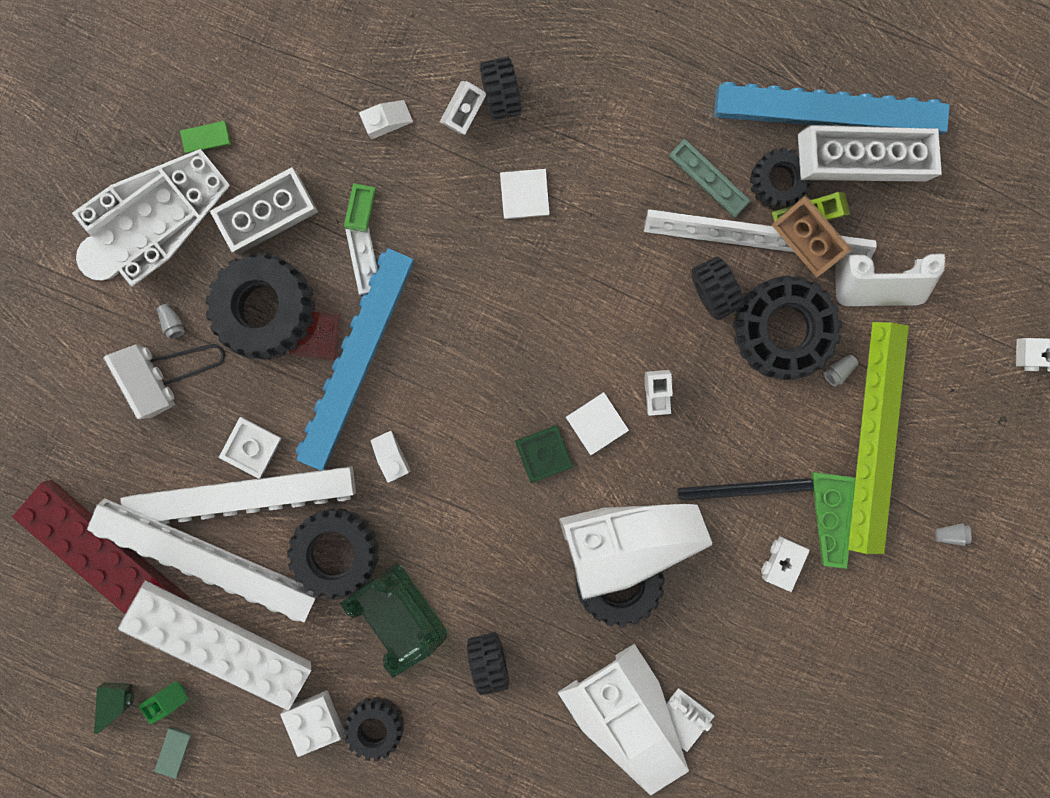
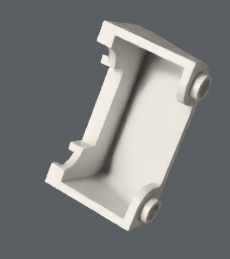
(861, 287)

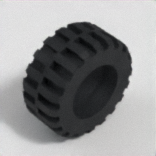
(311, 574)
(628, 610)

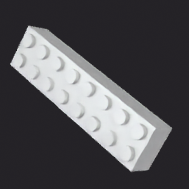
(215, 645)

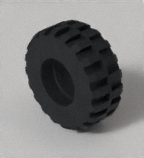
(234, 287)
(820, 321)

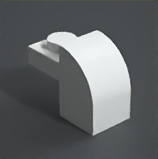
(658, 392)

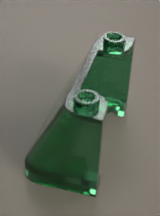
(398, 618)

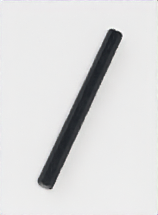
(745, 489)

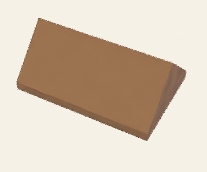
(811, 236)

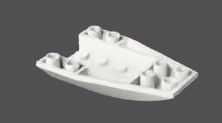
(152, 213)
(631, 543)
(629, 720)

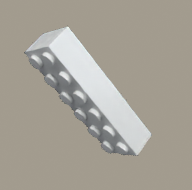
(869, 153)

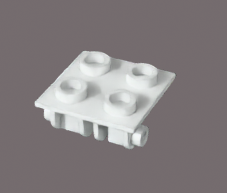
(688, 718)

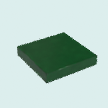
(544, 454)

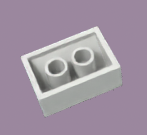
(140, 381)

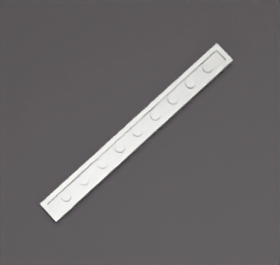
(734, 232)

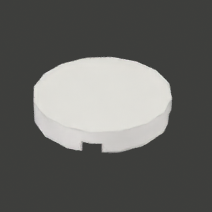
(94, 261)

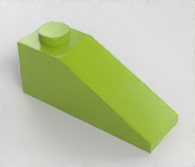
(830, 206)

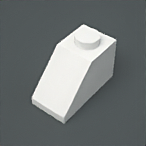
(385, 118)
(390, 456)

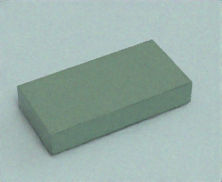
(173, 752)

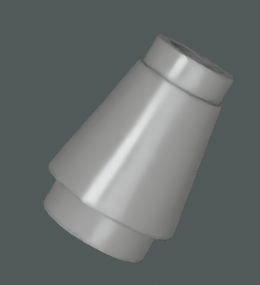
(170, 322)
(840, 370)
(955, 534)

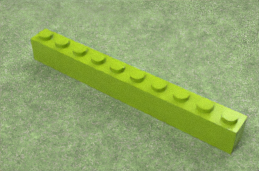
(878, 437)

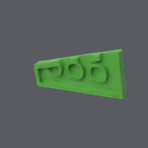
(833, 512)

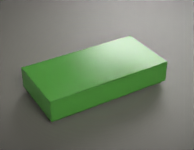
(205, 137)
(360, 208)

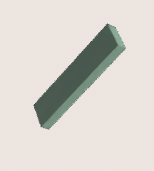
(709, 178)

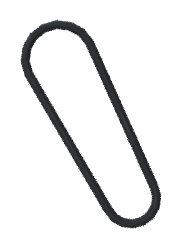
(190, 351)

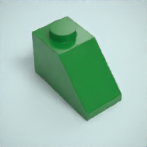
(163, 702)

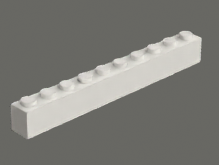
(244, 495)
(201, 560)

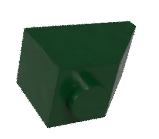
(111, 702)

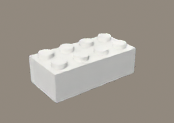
(264, 211)

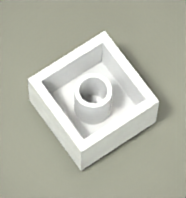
(312, 723)

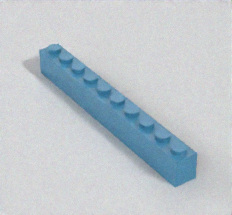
(827, 109)
(355, 359)

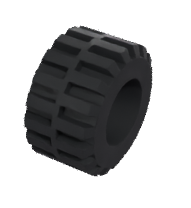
(500, 88)
(764, 189)
(717, 288)
(487, 663)
(368, 746)

